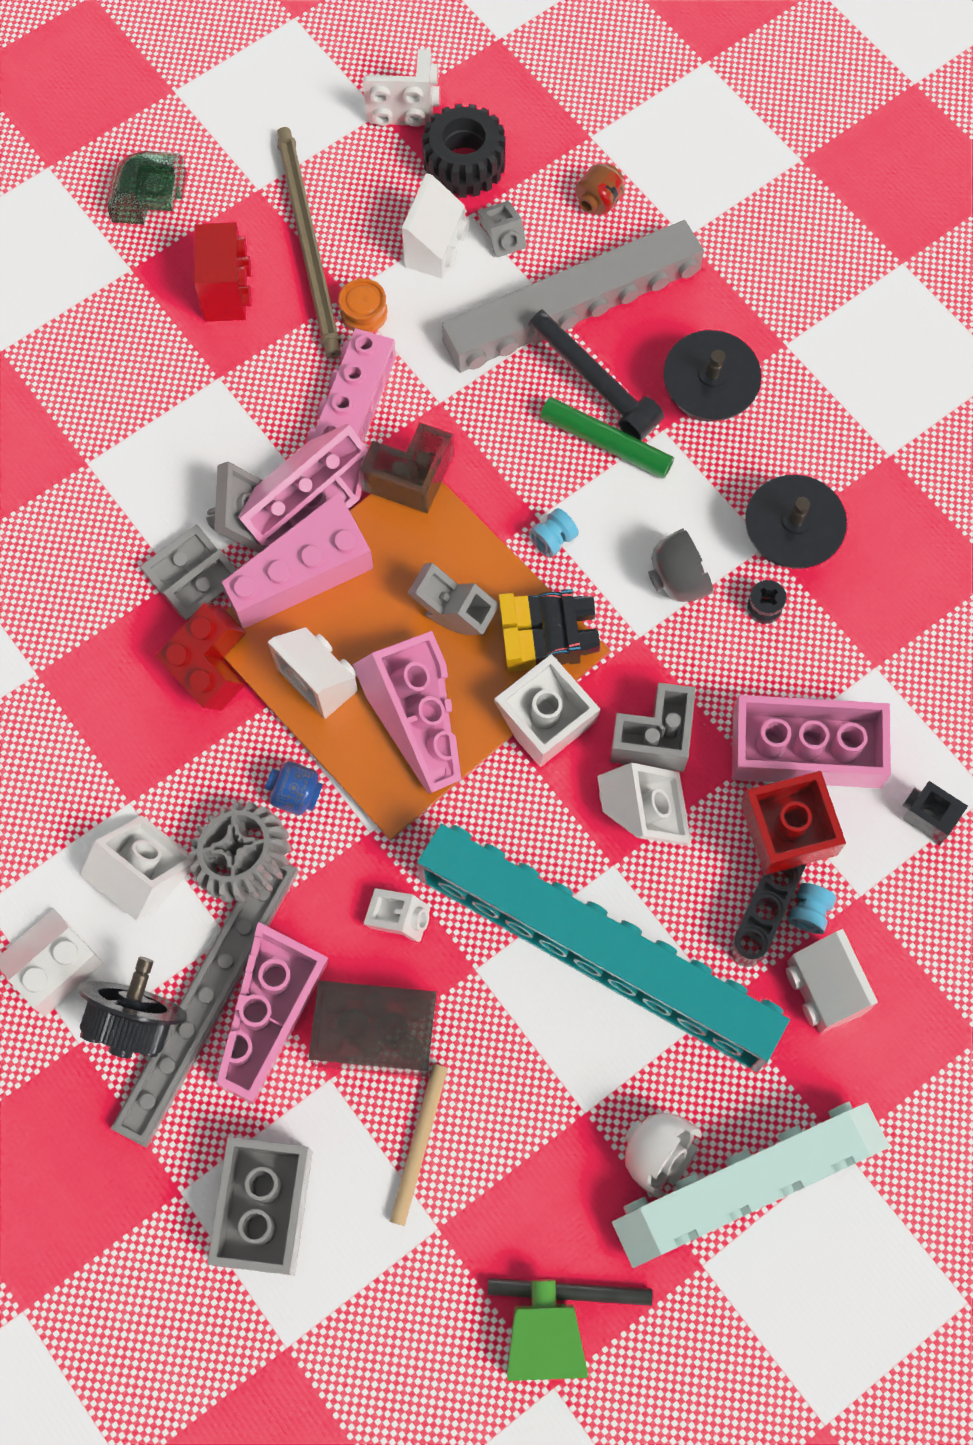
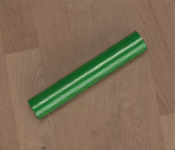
(607, 437)

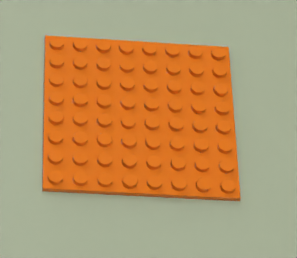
(378, 613)

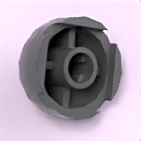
(679, 568)

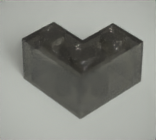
(411, 475)

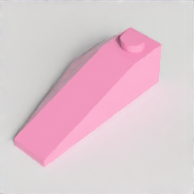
(411, 700)

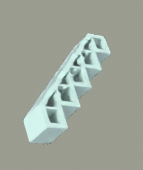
(749, 1183)

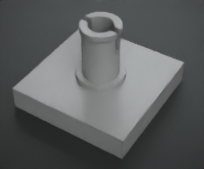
(232, 493)

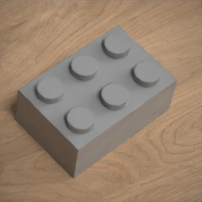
(260, 1206)

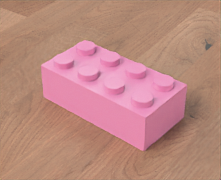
(802, 736)

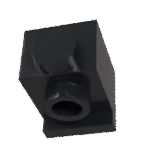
(945, 807)

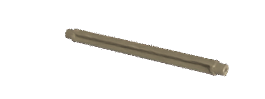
(329, 337)

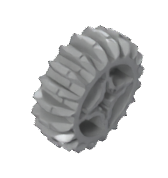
(250, 860)

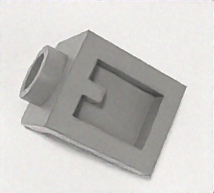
(504, 228)

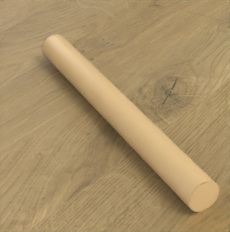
(418, 1145)

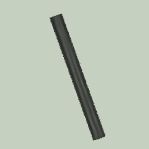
(575, 1292)

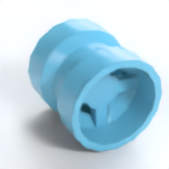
(554, 532)
(812, 908)

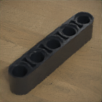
(759, 929)

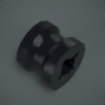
(764, 610)

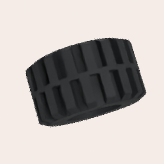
(464, 129)

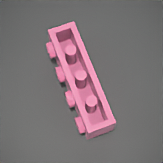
(356, 384)

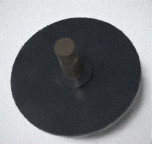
(712, 375)
(796, 521)

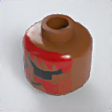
(600, 189)

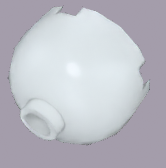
(660, 1150)

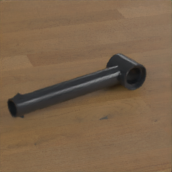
(637, 416)

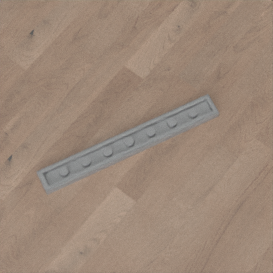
(203, 1004)

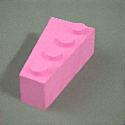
(300, 564)

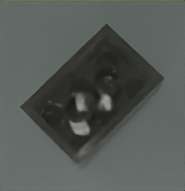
(373, 1029)

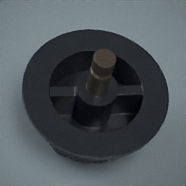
(128, 1016)

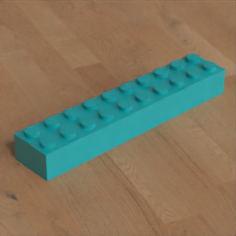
(602, 948)

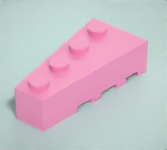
(271, 999)

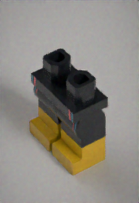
(546, 626)

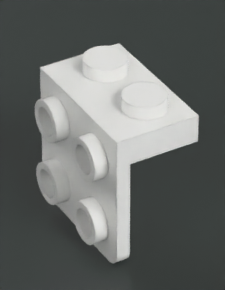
(403, 98)

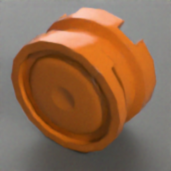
(363, 305)

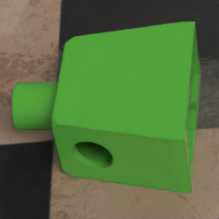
(545, 1338)

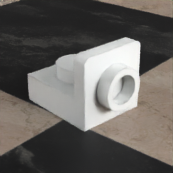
(397, 914)

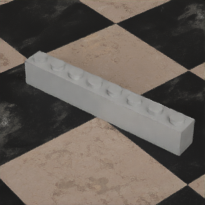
(573, 295)

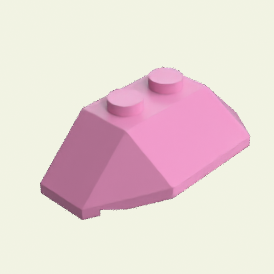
(305, 483)

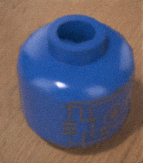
(293, 788)

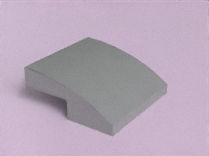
(189, 572)

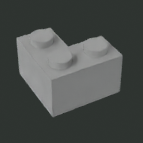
(659, 739)

